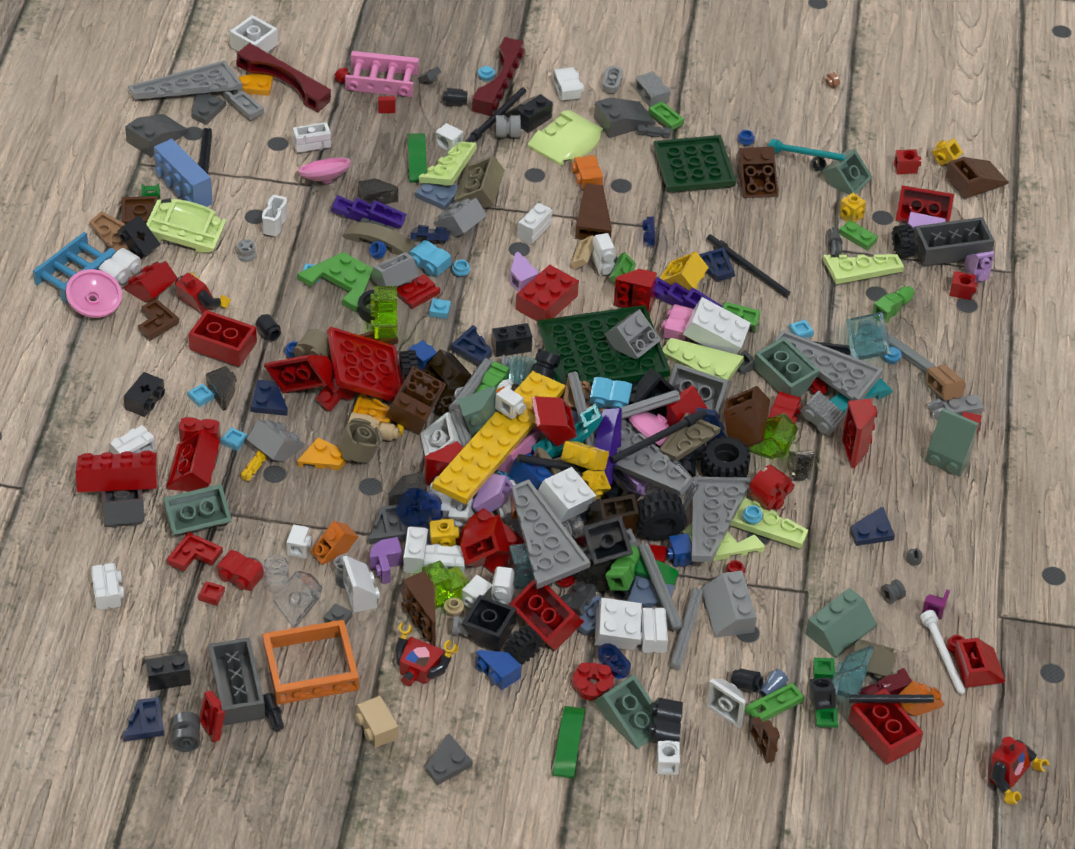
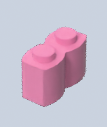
(676, 322)

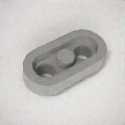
(612, 79)

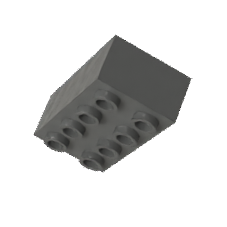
(952, 240)
(237, 680)

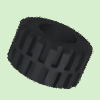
(728, 450)
(661, 516)

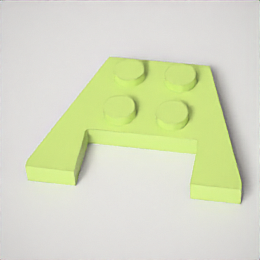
(731, 547)

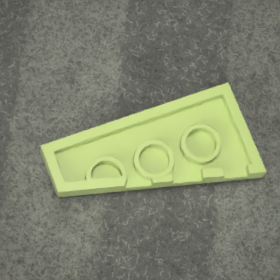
(450, 166)
(849, 269)
(703, 358)
(772, 526)

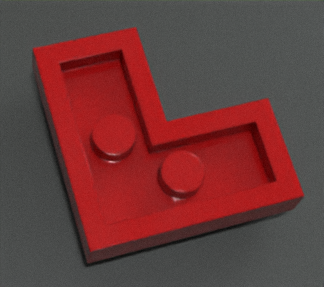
(191, 548)

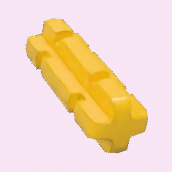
(253, 465)

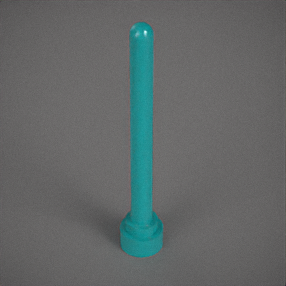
(779, 146)

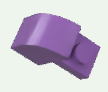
(385, 555)

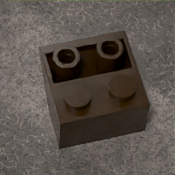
(449, 370)
(619, 506)

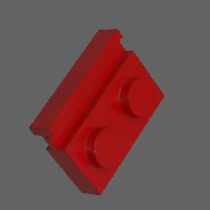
(418, 291)
(211, 715)

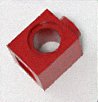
(907, 161)
(963, 285)

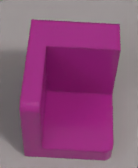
(936, 604)

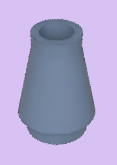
(775, 681)

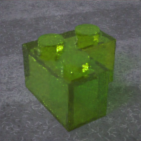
(384, 311)
(447, 582)

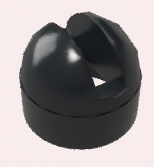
(821, 161)

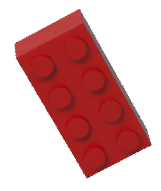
(117, 471)

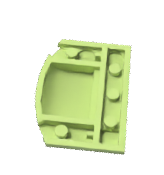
(566, 138)
(186, 224)

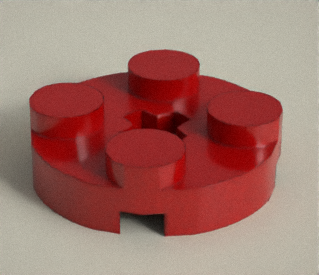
(590, 671)

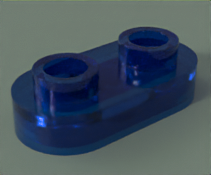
(649, 226)
(615, 661)

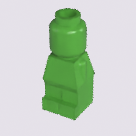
(893, 302)
(494, 376)
(622, 571)

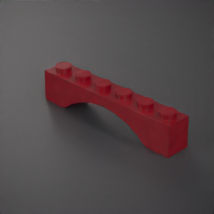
(260, 62)
(488, 96)

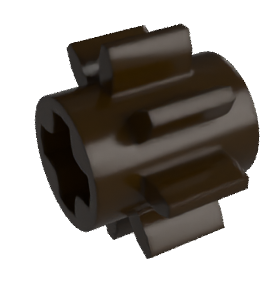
(443, 405)

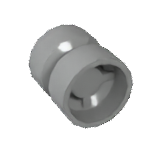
(507, 126)

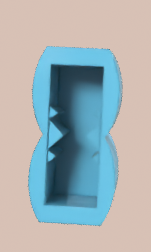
(430, 258)
(610, 393)

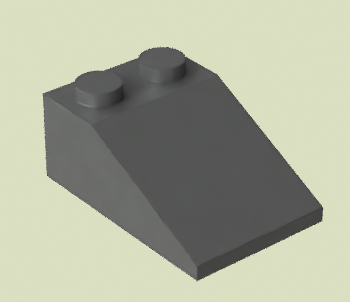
(621, 116)
(151, 131)
(122, 507)

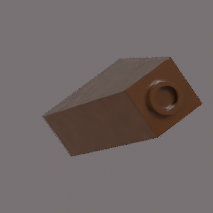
(593, 213)

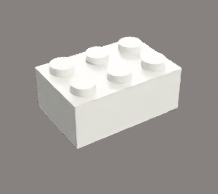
(716, 327)

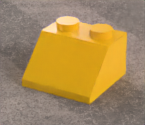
(685, 271)

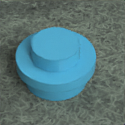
(486, 73)
(461, 268)
(752, 514)

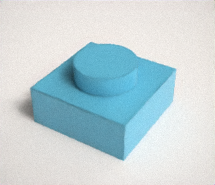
(439, 308)

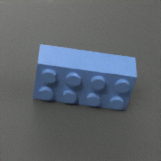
(182, 173)

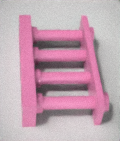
(383, 63)

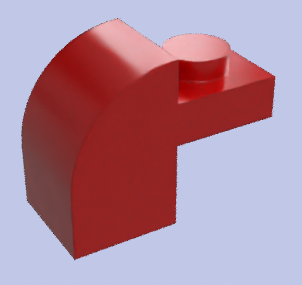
(332, 394)

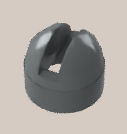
(910, 558)

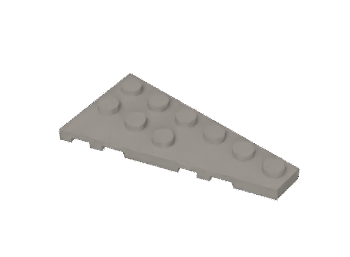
(204, 79)
(840, 371)
(650, 463)
(713, 512)
(548, 543)

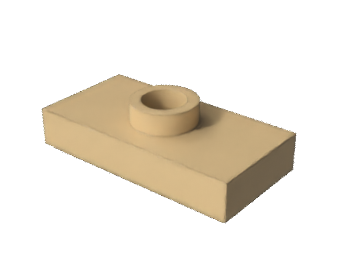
(583, 252)

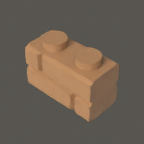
(945, 382)

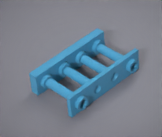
(68, 253)

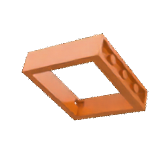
(313, 687)

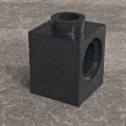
(822, 693)

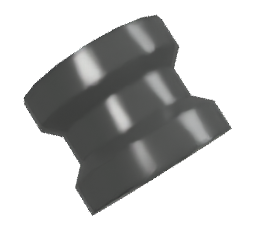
(893, 591)

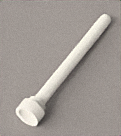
(930, 620)

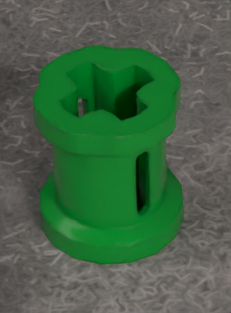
(144, 189)

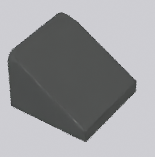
(748, 363)

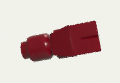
(892, 683)

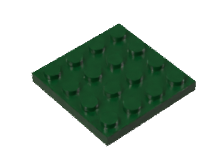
(694, 163)

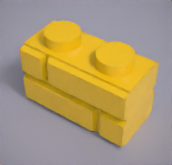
(584, 455)

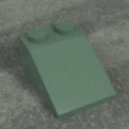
(952, 442)
(628, 710)

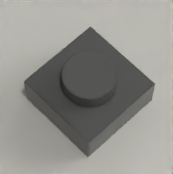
(430, 75)
(338, 613)

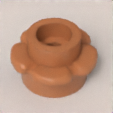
(832, 80)

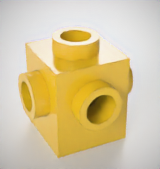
(946, 151)
(852, 208)
(596, 481)
(444, 532)

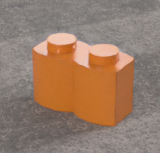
(587, 170)

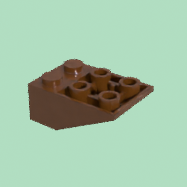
(757, 172)
(974, 176)
(415, 400)
(747, 416)
(420, 604)

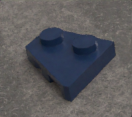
(718, 264)

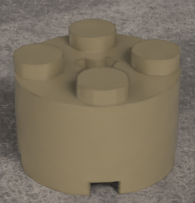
(313, 343)
(359, 441)

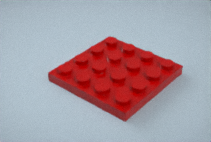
(364, 364)

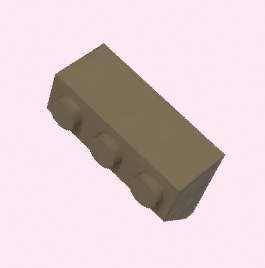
(481, 181)

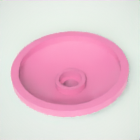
(325, 169)
(96, 286)
(649, 424)

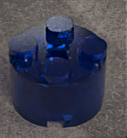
(419, 508)

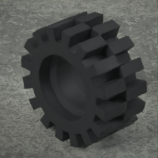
(904, 240)
(406, 361)
(523, 644)

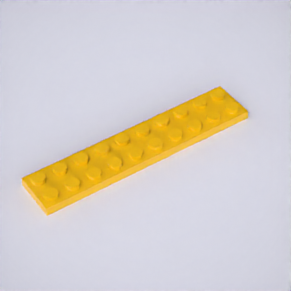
(494, 442)

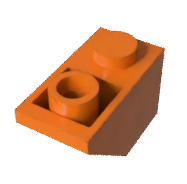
(334, 542)
(922, 708)

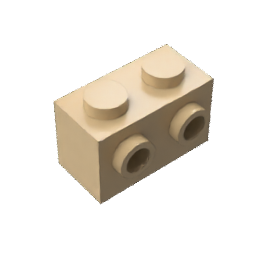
(377, 722)

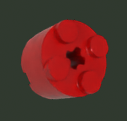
(770, 488)

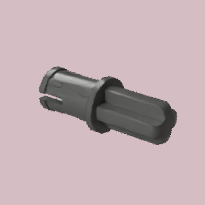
(835, 241)

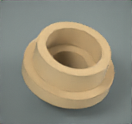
(453, 606)

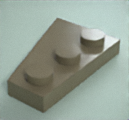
(688, 439)

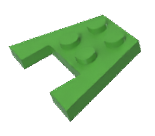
(344, 272)

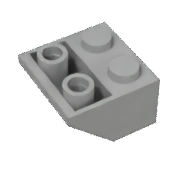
(461, 216)
(395, 271)
(633, 335)
(275, 440)

